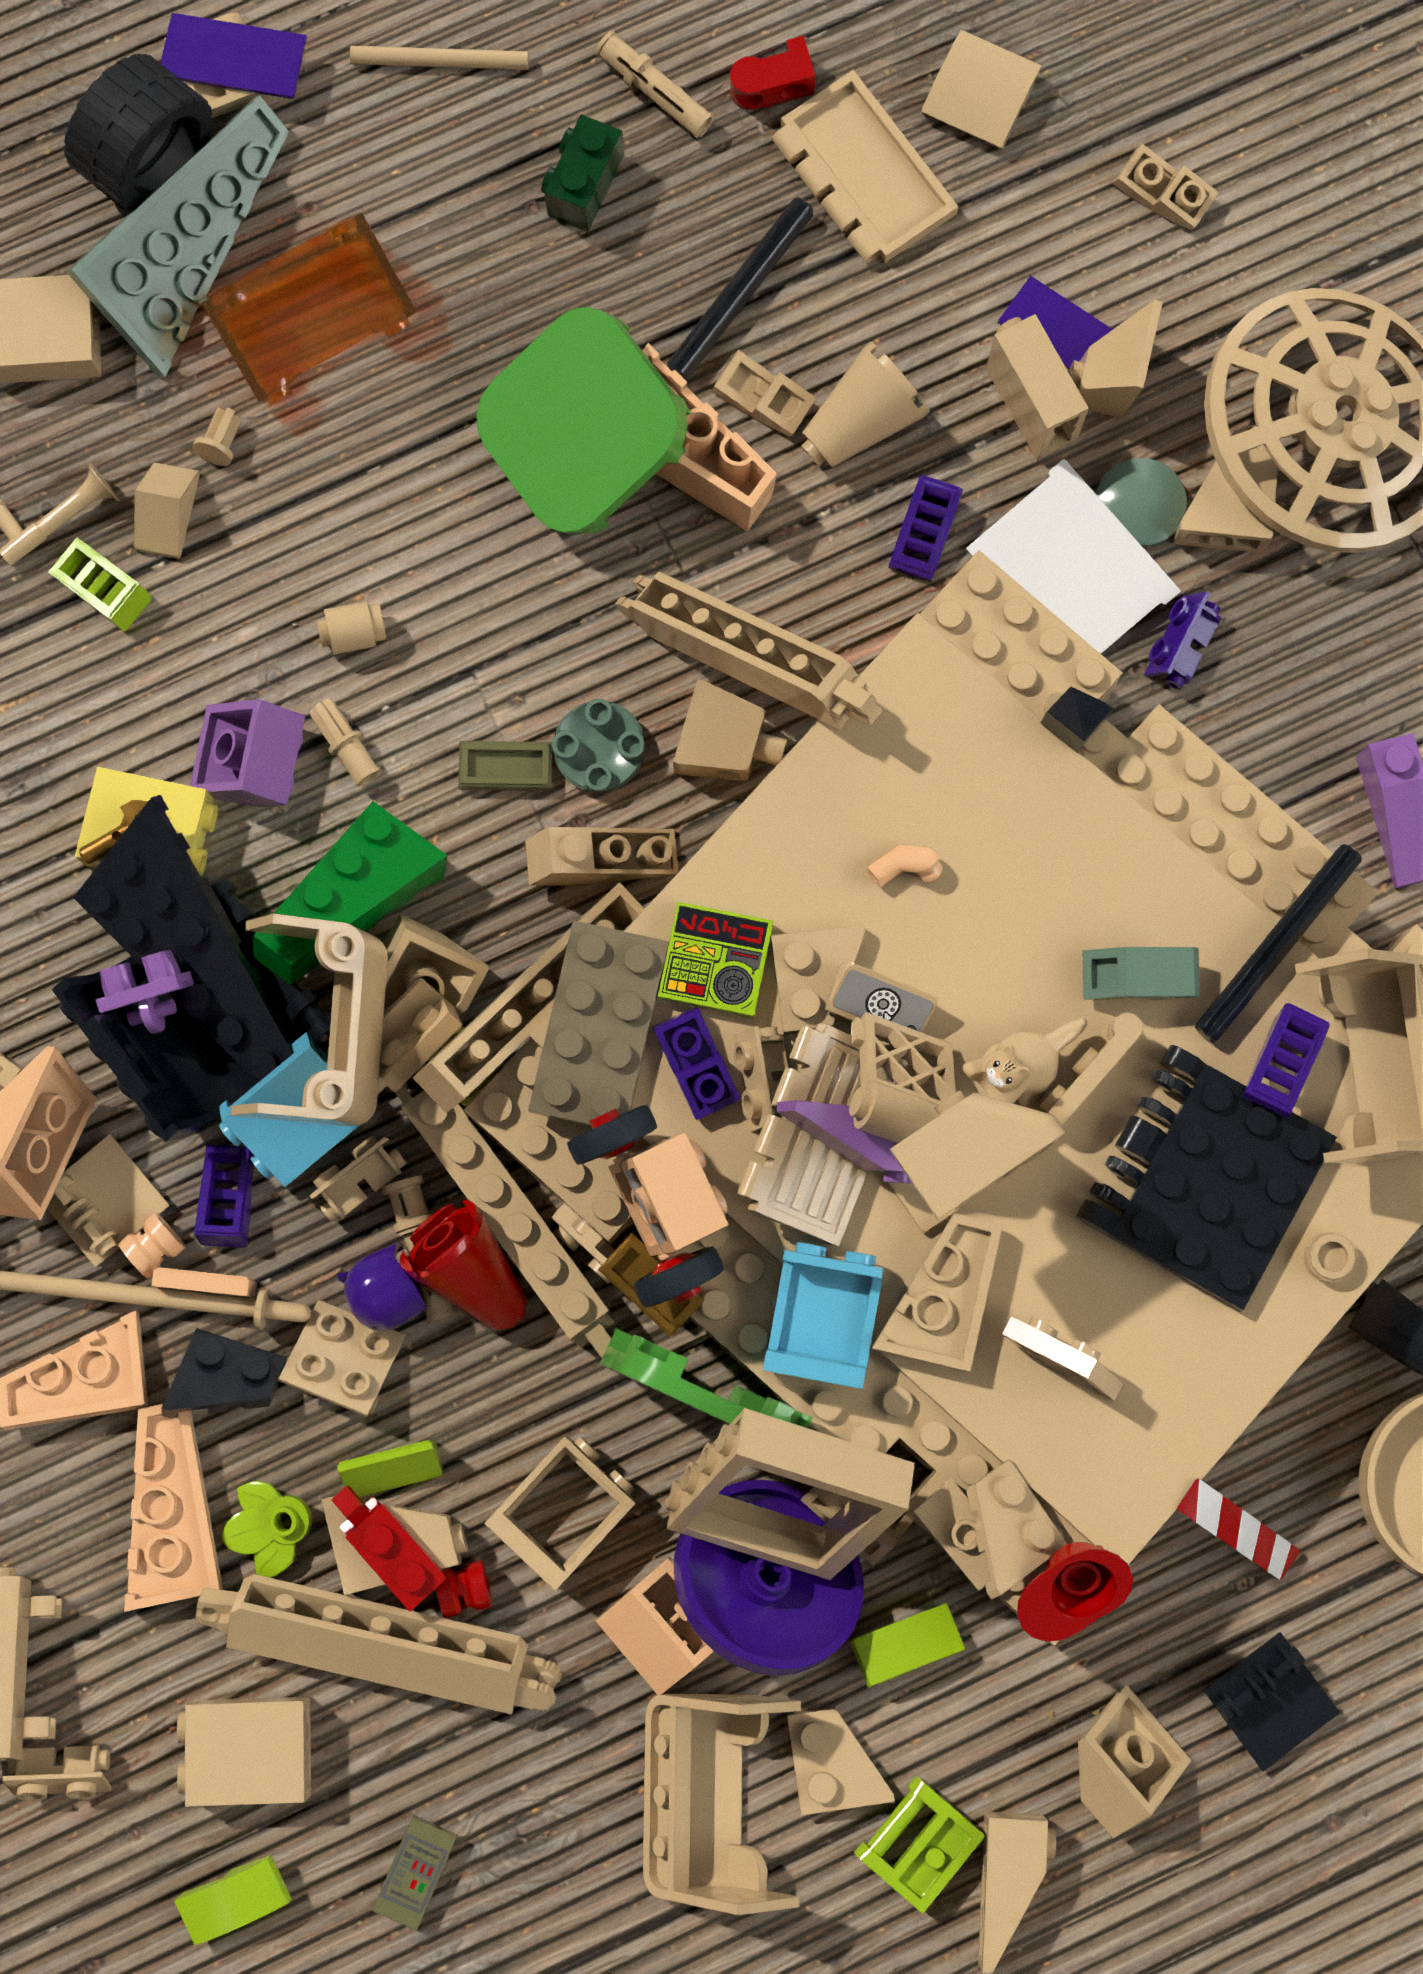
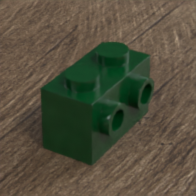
(583, 173)

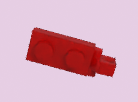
(388, 1548)

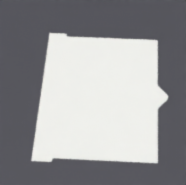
(1077, 559)

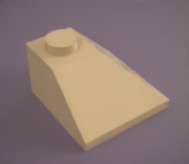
(1117, 364)
(1127, 1764)

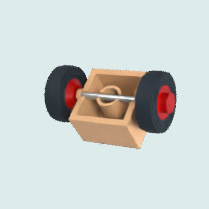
(664, 1197)

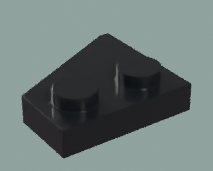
(222, 1376)

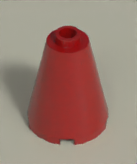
(466, 1266)

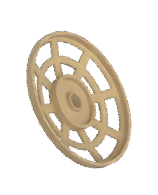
(1316, 419)

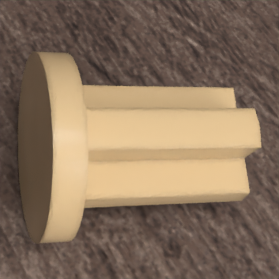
(218, 438)

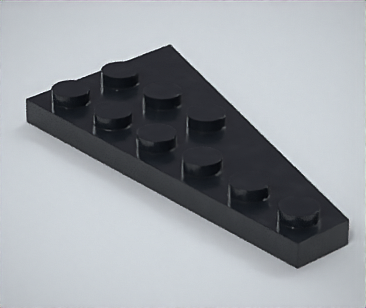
(158, 902)

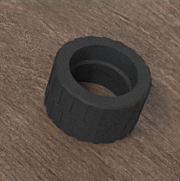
(135, 129)

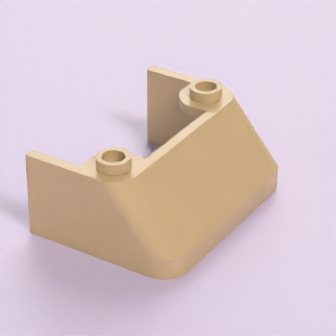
(1384, 1028)
(349, 1086)
(967, 1152)
(696, 1802)

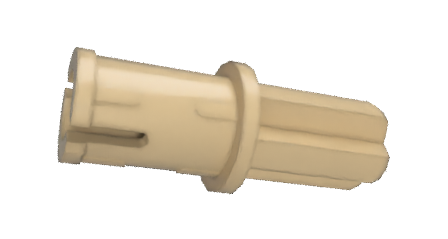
(345, 742)

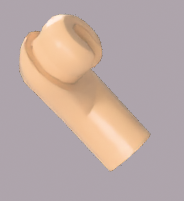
(906, 858)

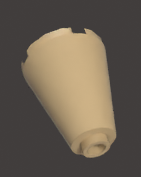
(862, 409)

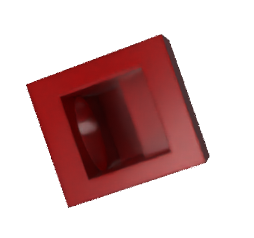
(774, 78)

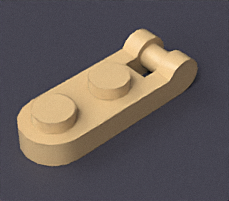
(1094, 1067)

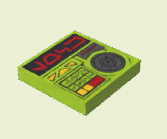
(715, 960)

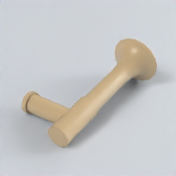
(25, 540)

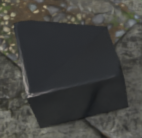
(1076, 717)

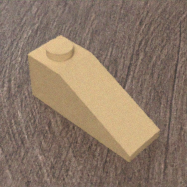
(1012, 1870)

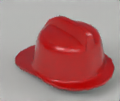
(1074, 1591)

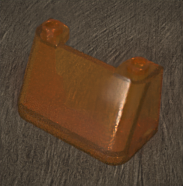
(308, 306)

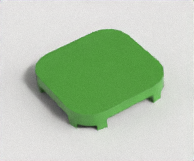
(581, 421)
(662, 1372)

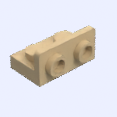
(414, 1032)

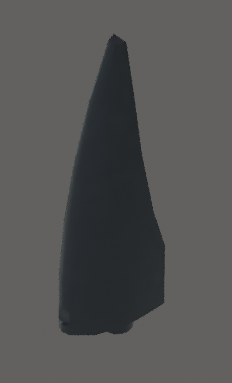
(1391, 1324)

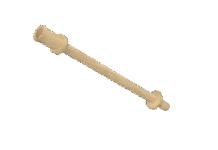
(259, 1308)

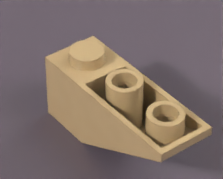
(599, 855)

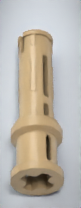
(410, 1213)

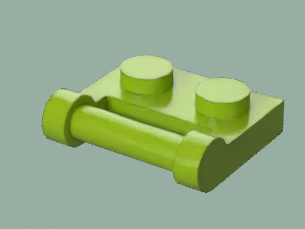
(932, 1855)

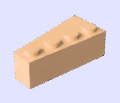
(717, 463)

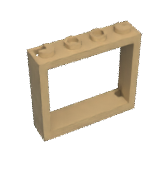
(872, 1479)

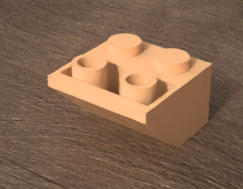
(655, 1630)

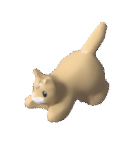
(1023, 1063)

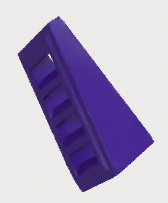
(936, 491)
(1299, 1032)
(240, 1216)

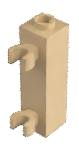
(15, 1611)

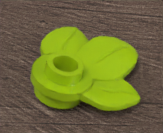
(260, 1528)

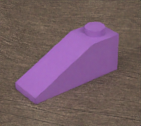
(1395, 793)
(836, 1129)

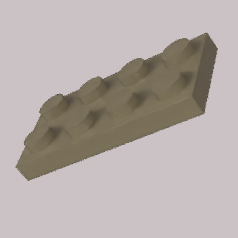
(598, 1024)

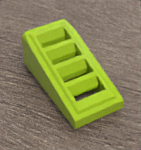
(122, 602)

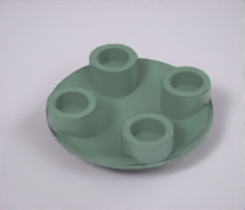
(1144, 499)
(599, 746)

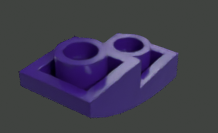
(696, 1063)

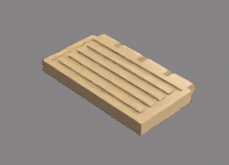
(866, 166)
(802, 1177)

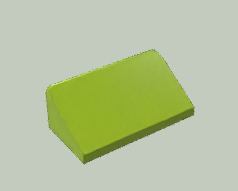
(391, 1468)

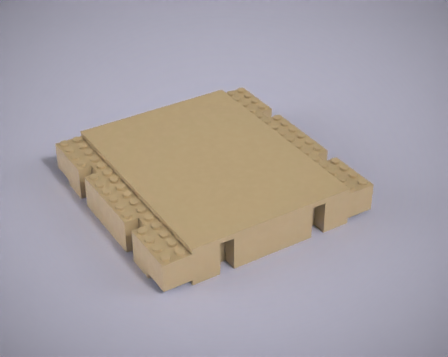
(1038, 862)

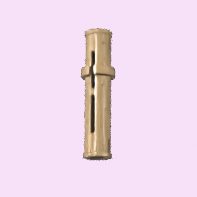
(642, 74)

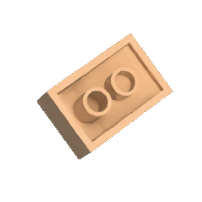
(39, 1129)

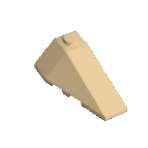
(427, 954)

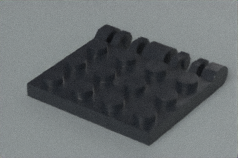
(1213, 1184)

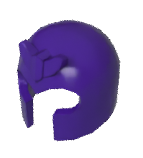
(381, 1291)

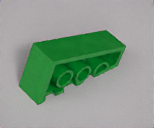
(355, 883)

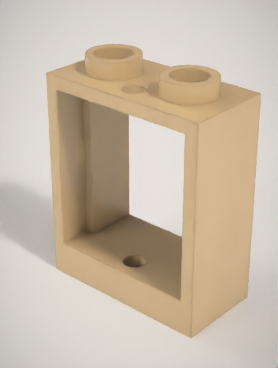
(526, 1546)

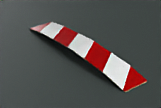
(1238, 1528)

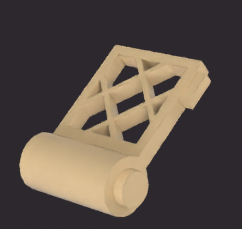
(902, 1108)

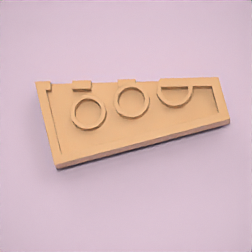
(170, 1515)

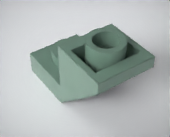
(1141, 973)

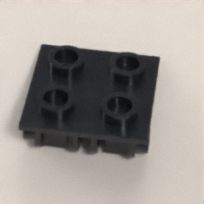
(1271, 1701)

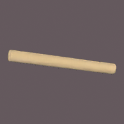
(439, 57)

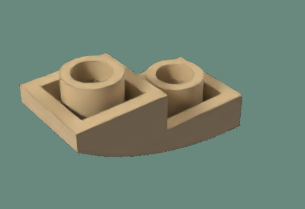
(1163, 189)

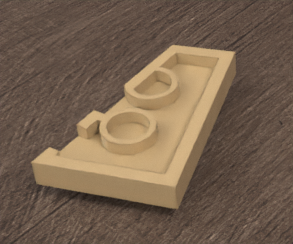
(947, 1298)

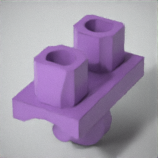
(122, 990)

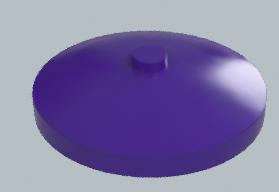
(759, 1610)

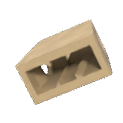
(724, 736)

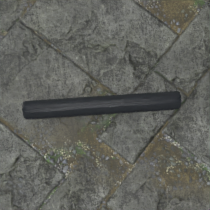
(741, 288)
(1278, 943)

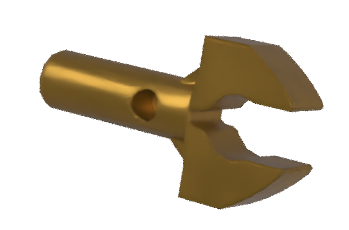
(101, 846)

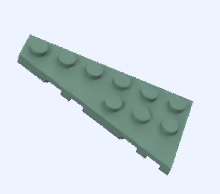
(175, 241)

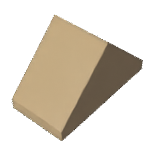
(164, 509)

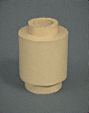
(351, 627)

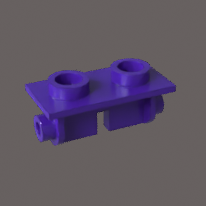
(1190, 621)

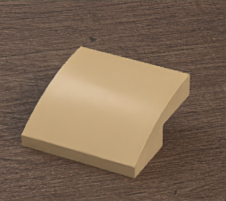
(981, 89)

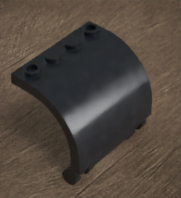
(182, 1071)

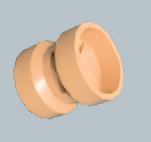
(147, 1249)

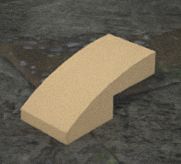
(763, 395)

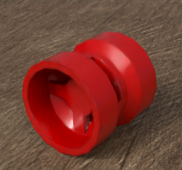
(464, 1590)

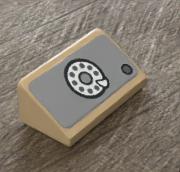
(864, 990)

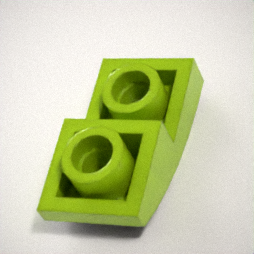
(907, 1645)
(233, 1900)

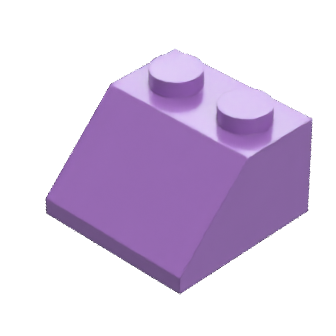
(248, 752)

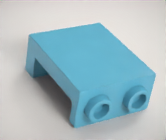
(283, 1146)
(824, 1316)

